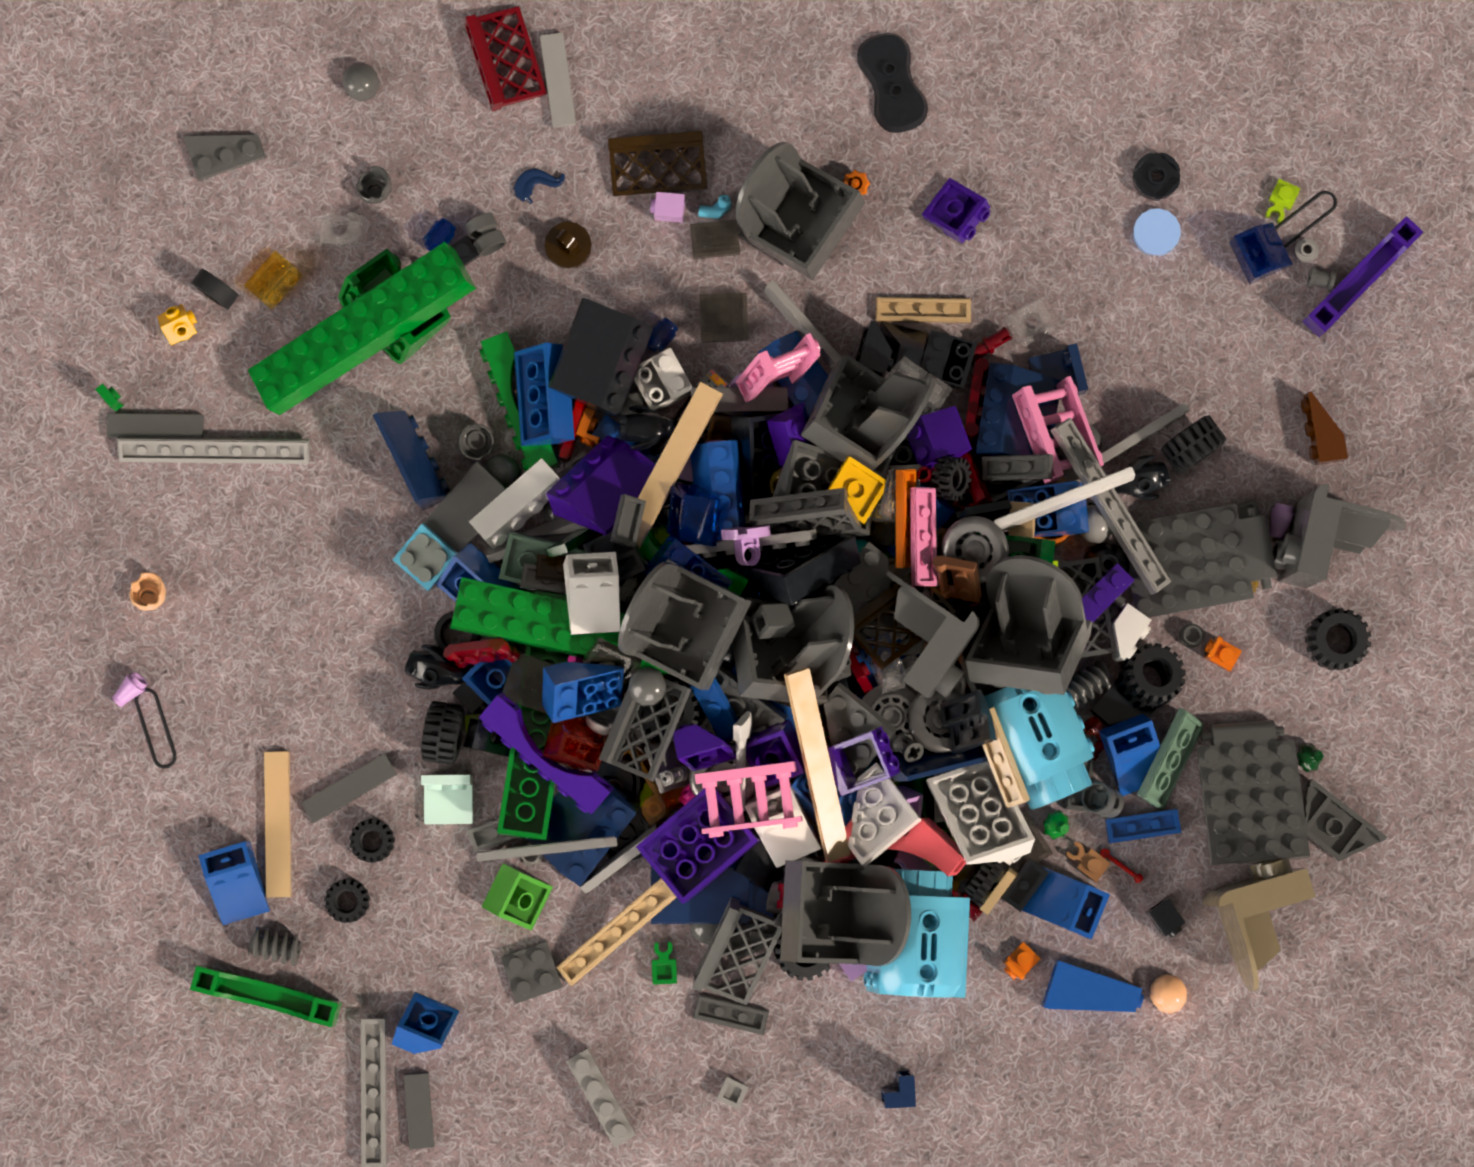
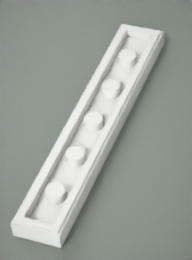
(1065, 499)

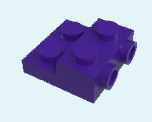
(957, 211)

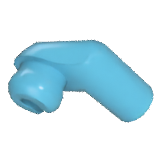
(716, 211)

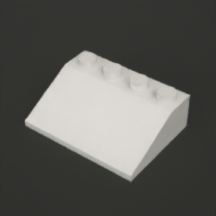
(979, 816)

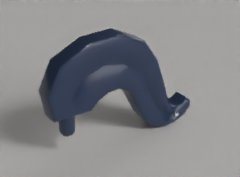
(530, 178)

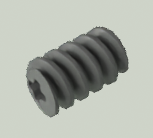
(1088, 681)
(275, 946)

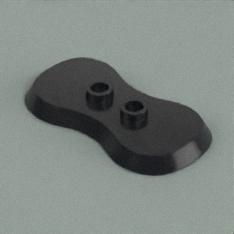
(886, 64)
(630, 785)

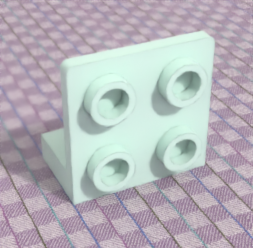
(448, 799)

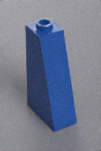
(1084, 990)

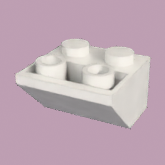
(662, 381)
(1128, 628)

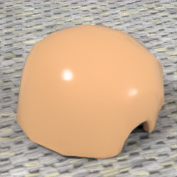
(147, 583)
(1168, 993)

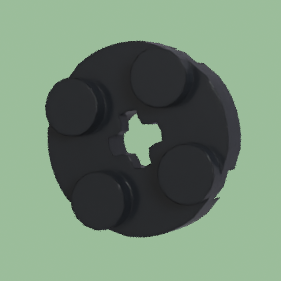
(1154, 189)

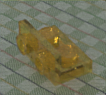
(273, 280)

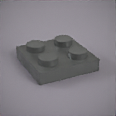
(531, 972)

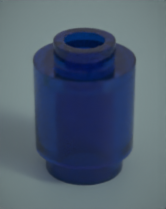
(439, 232)
(662, 335)

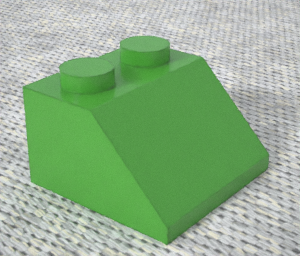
(516, 897)

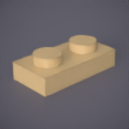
(992, 897)

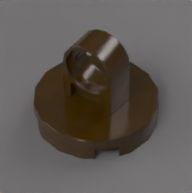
(568, 245)

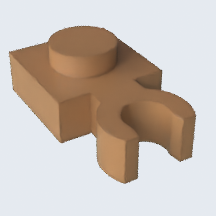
(1090, 863)

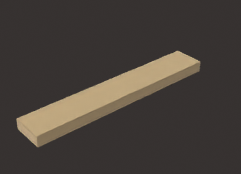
(277, 824)
(616, 932)

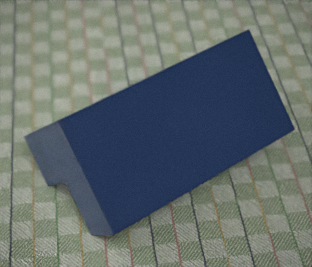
(903, 1094)

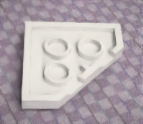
(879, 817)

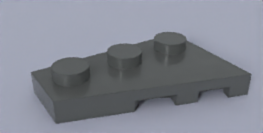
(222, 153)

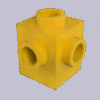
(177, 323)

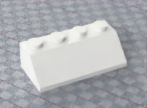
(515, 504)

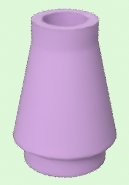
(1280, 519)
(129, 689)

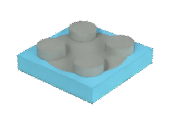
(425, 557)

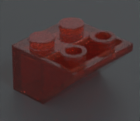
(574, 745)

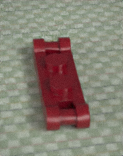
(977, 393)
(481, 651)

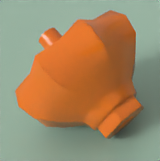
(857, 180)

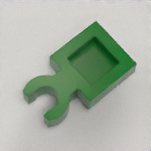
(110, 396)
(664, 970)

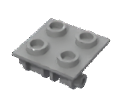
(672, 772)

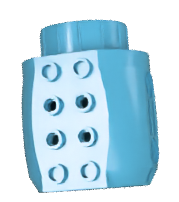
(1045, 742)
(936, 945)

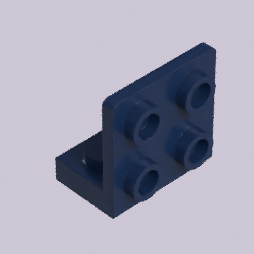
(1061, 365)

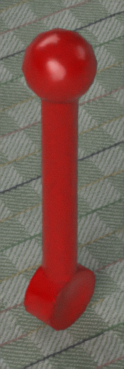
(1105, 853)

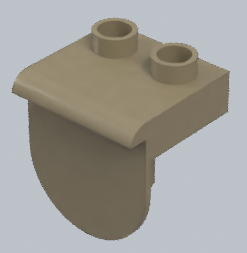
(1246, 915)

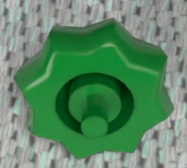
(1056, 825)

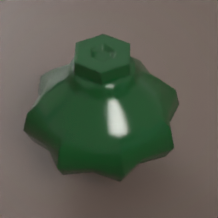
(1309, 757)

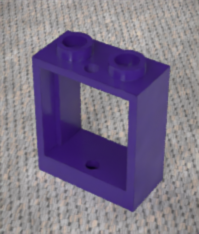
(842, 770)

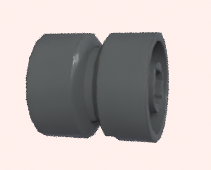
(485, 234)
(1102, 800)

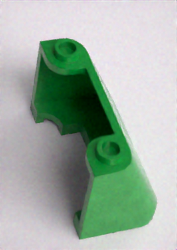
(372, 274)

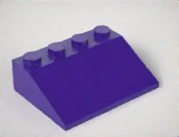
(595, 484)
(692, 859)

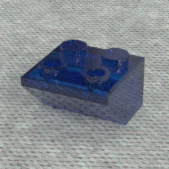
(1260, 252)
(694, 515)

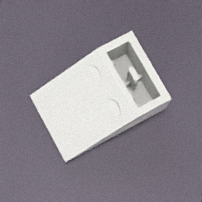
(592, 592)
(787, 842)

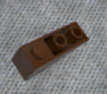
(1326, 437)

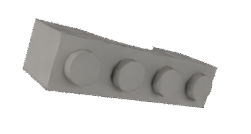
(601, 1098)

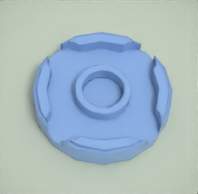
(1156, 232)

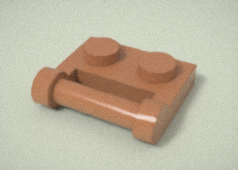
(965, 578)

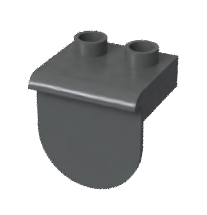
(794, 209)
(866, 414)
(1324, 525)
(682, 623)
(1032, 628)
(945, 637)
(816, 641)
(843, 913)

